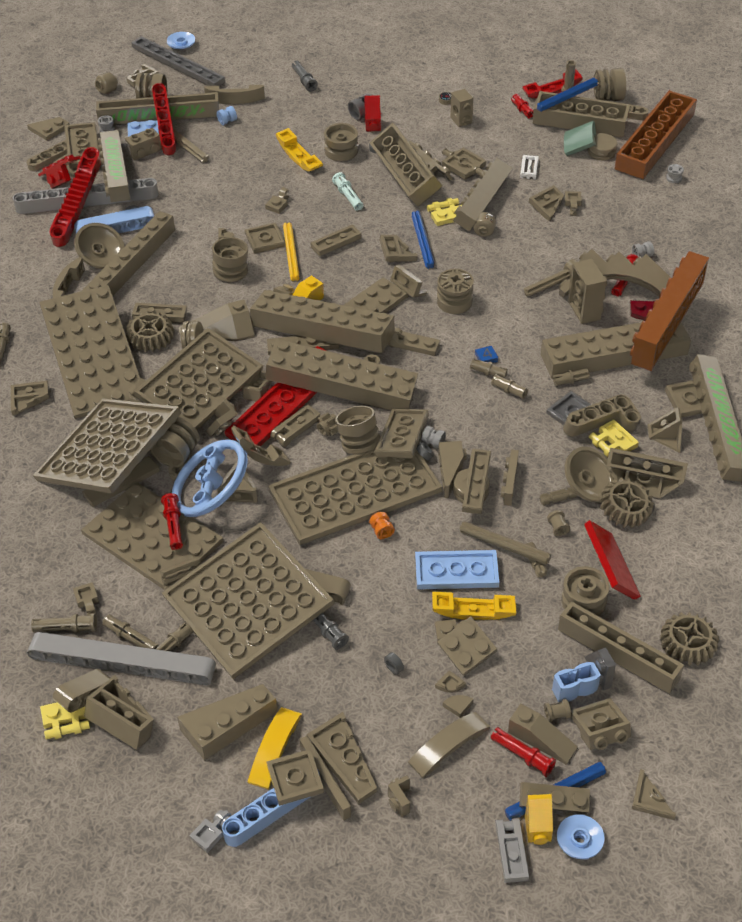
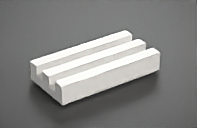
(527, 174)

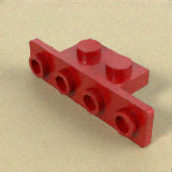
(57, 172)

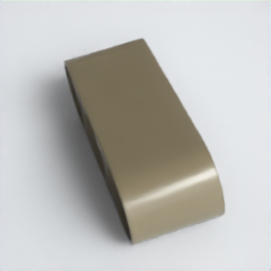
(335, 586)
(74, 693)

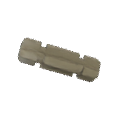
(557, 496)
(541, 570)

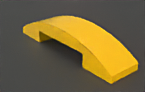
(296, 152)
(479, 609)
(273, 745)

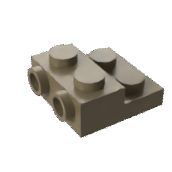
(601, 724)

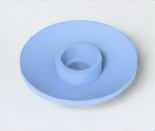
(181, 40)
(580, 827)

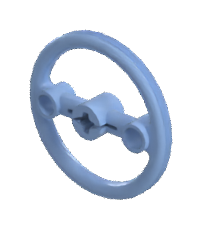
(210, 478)

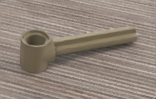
(550, 281)

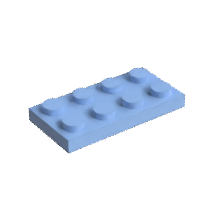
(457, 569)

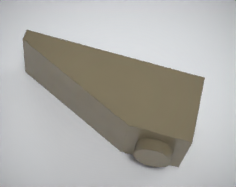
(451, 462)
(541, 734)

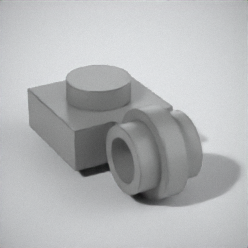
(208, 833)

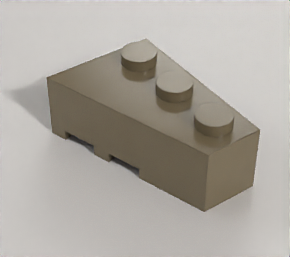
(119, 714)

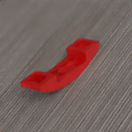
(532, 90)

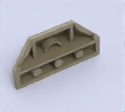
(656, 473)

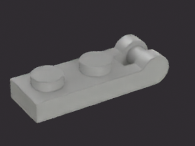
(512, 851)

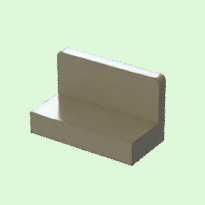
(407, 281)

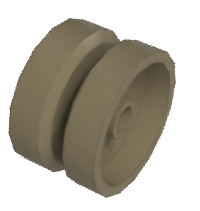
(341, 142)
(587, 589)

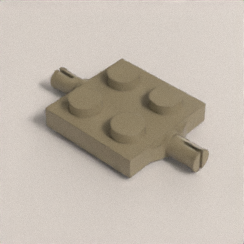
(463, 162)

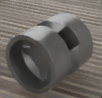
(357, 107)

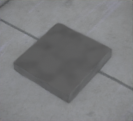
(565, 406)

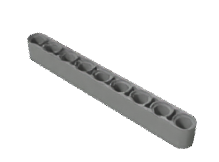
(53, 198)
(122, 658)

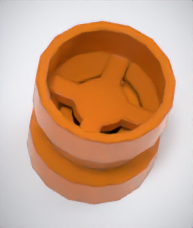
(382, 526)

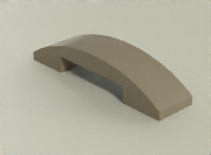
(237, 96)
(71, 272)
(271, 456)
(446, 742)

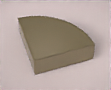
(222, 233)
(450, 683)
(458, 704)

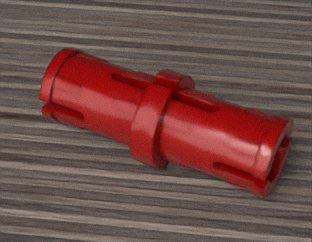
(522, 105)

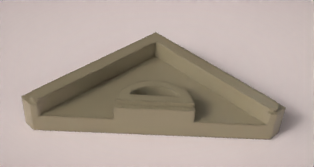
(649, 799)

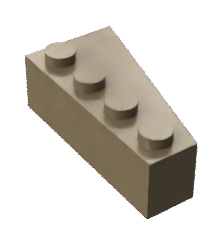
(226, 720)

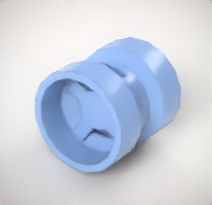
(226, 115)

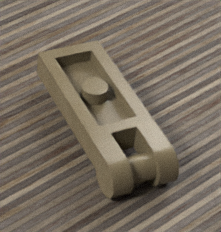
(414, 342)
(295, 425)

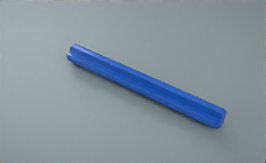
(567, 94)
(422, 239)
(575, 780)

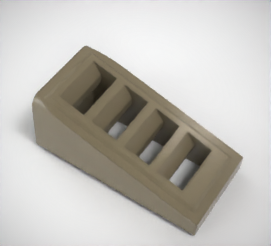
(256, 387)

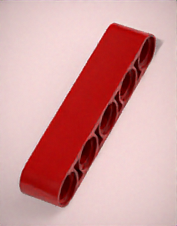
(164, 113)

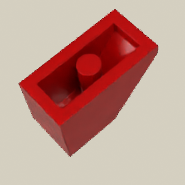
(372, 113)

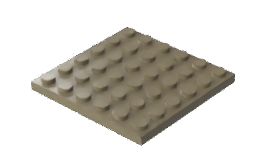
(107, 445)
(247, 599)

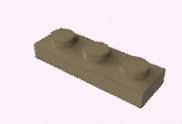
(336, 240)
(175, 313)
(509, 477)
(563, 797)

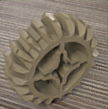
(149, 331)
(626, 503)
(701, 644)

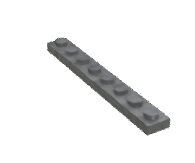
(178, 62)

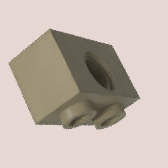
(461, 107)

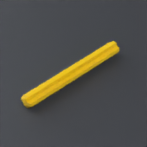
(291, 252)

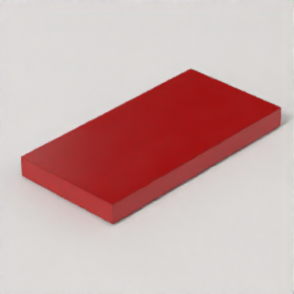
(612, 560)

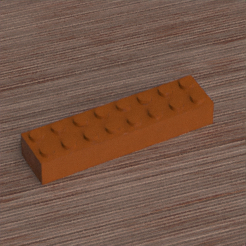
(655, 134)
(668, 311)

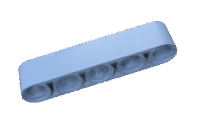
(121, 221)
(260, 810)

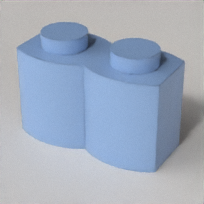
(576, 682)

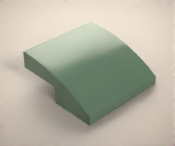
(579, 138)

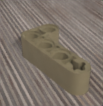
(596, 415)

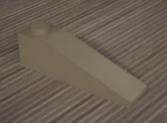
(229, 321)

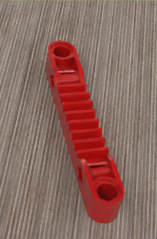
(76, 197)

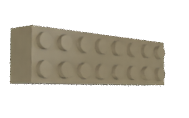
(323, 321)
(602, 349)
(341, 375)

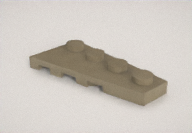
(342, 755)

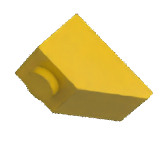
(310, 288)
(539, 819)

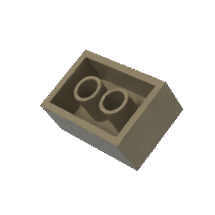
(587, 291)

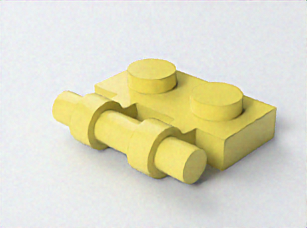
(443, 216)
(616, 436)
(55, 715)

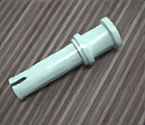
(344, 186)

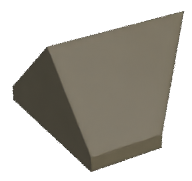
(667, 429)
(246, 490)

